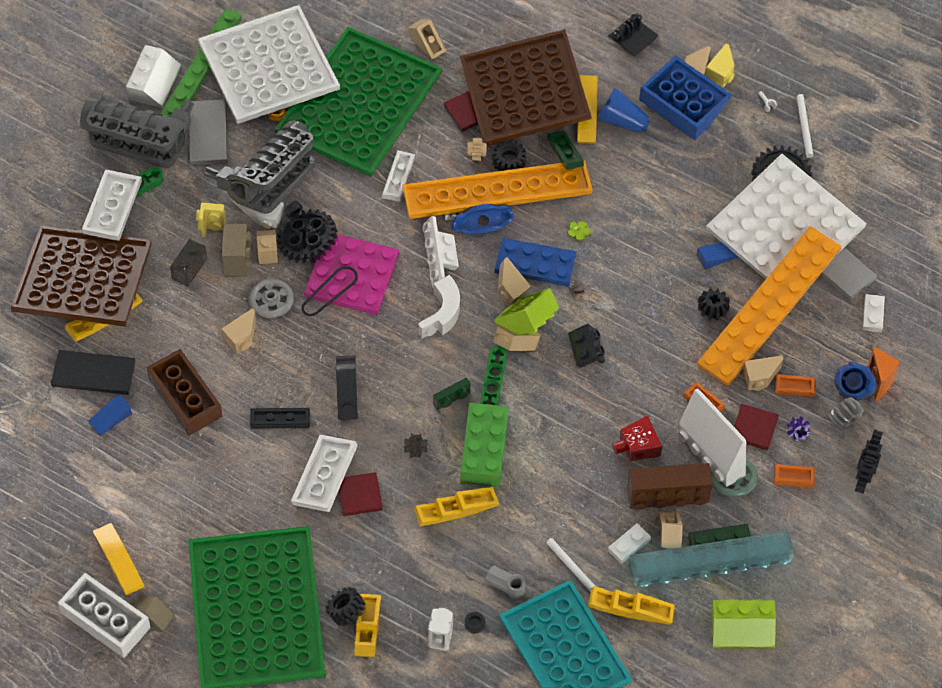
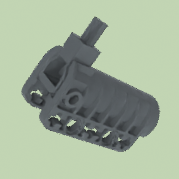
(269, 170)

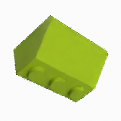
(529, 312)
(743, 623)

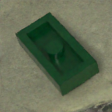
(452, 393)

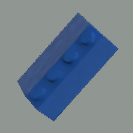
(684, 97)

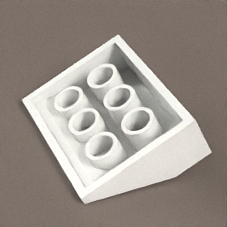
(713, 439)

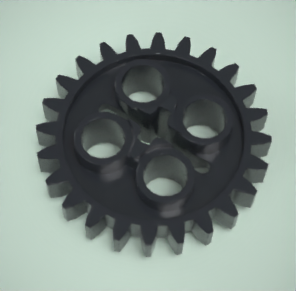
(767, 158)
(307, 235)
(868, 461)

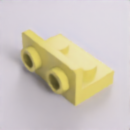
(210, 217)

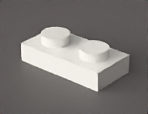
(873, 313)
(629, 543)

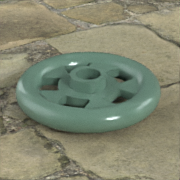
(738, 491)

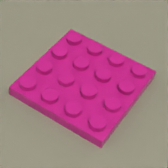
(374, 270)

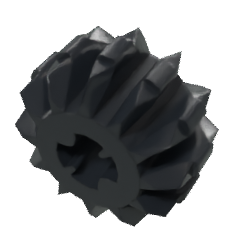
(713, 304)

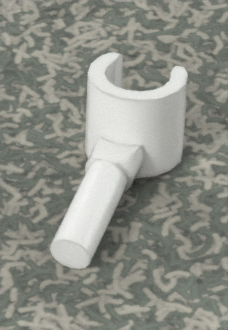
(771, 102)

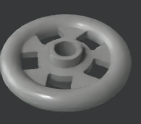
(282, 307)

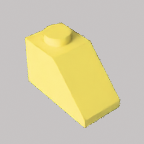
(721, 67)

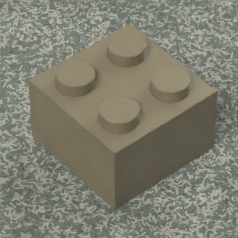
(236, 250)

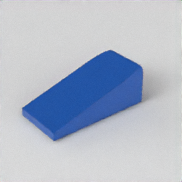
(714, 255)
(110, 415)

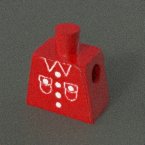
(638, 441)

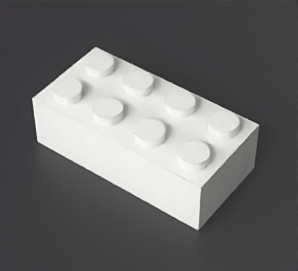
(104, 615)

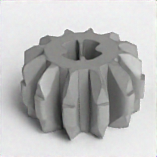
(846, 413)

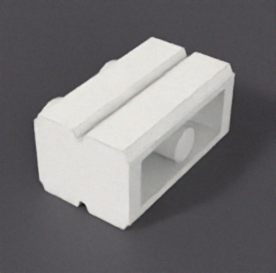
(440, 629)

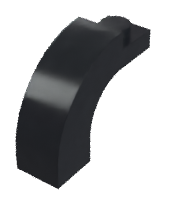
(346, 387)

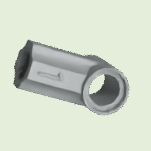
(505, 582)

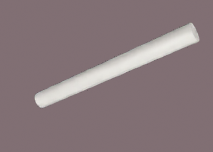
(804, 125)
(570, 564)

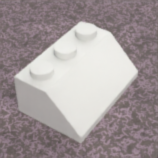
(152, 77)

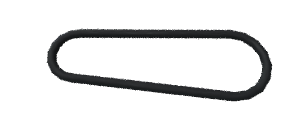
(345, 289)

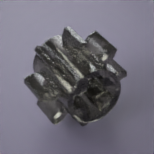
(415, 445)

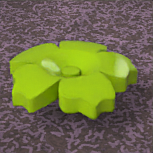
(578, 230)

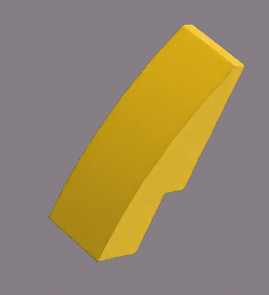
(368, 627)

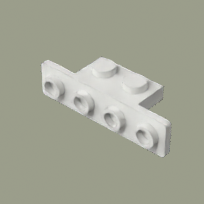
(440, 250)

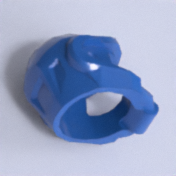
(855, 381)

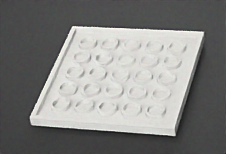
(268, 64)
(776, 212)

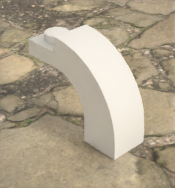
(449, 297)

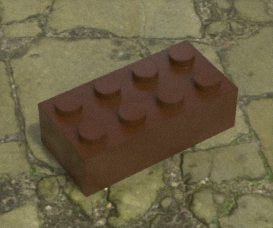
(184, 392)
(669, 486)

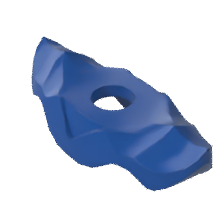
(468, 222)

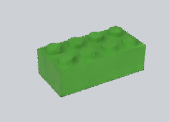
(484, 444)

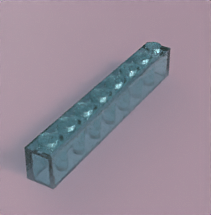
(711, 558)

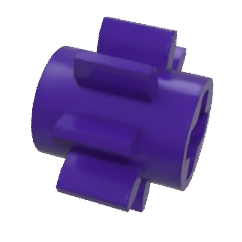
(798, 428)

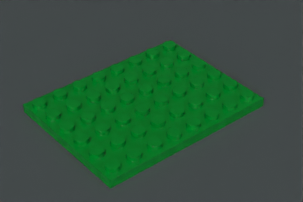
(374, 101)
(256, 608)

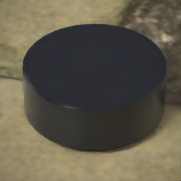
(292, 208)
(474, 622)

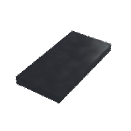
(93, 372)

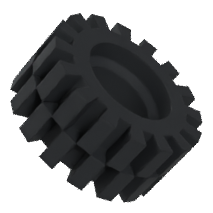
(509, 148)
(345, 606)

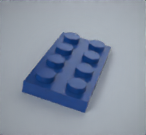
(538, 261)

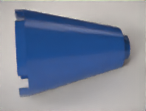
(623, 113)

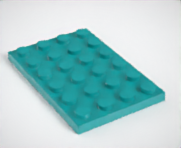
(564, 642)

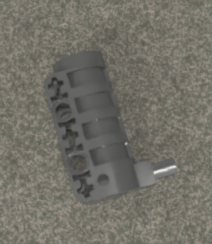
(136, 129)

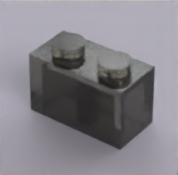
(188, 262)

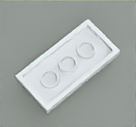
(112, 205)
(324, 473)

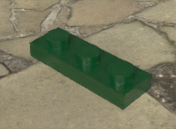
(565, 150)
(719, 534)

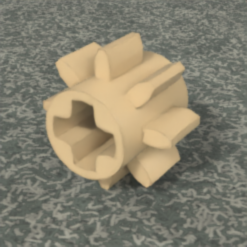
(476, 149)

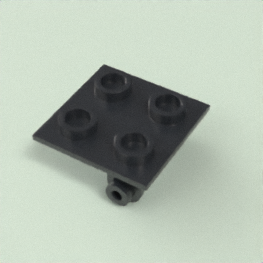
(633, 35)

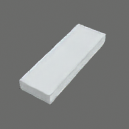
(398, 175)

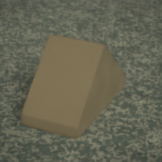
(156, 611)

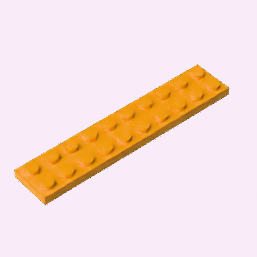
(495, 188)
(769, 306)

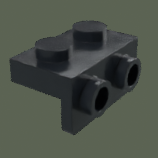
(586, 345)

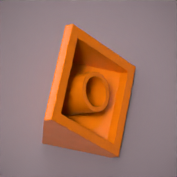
(884, 369)

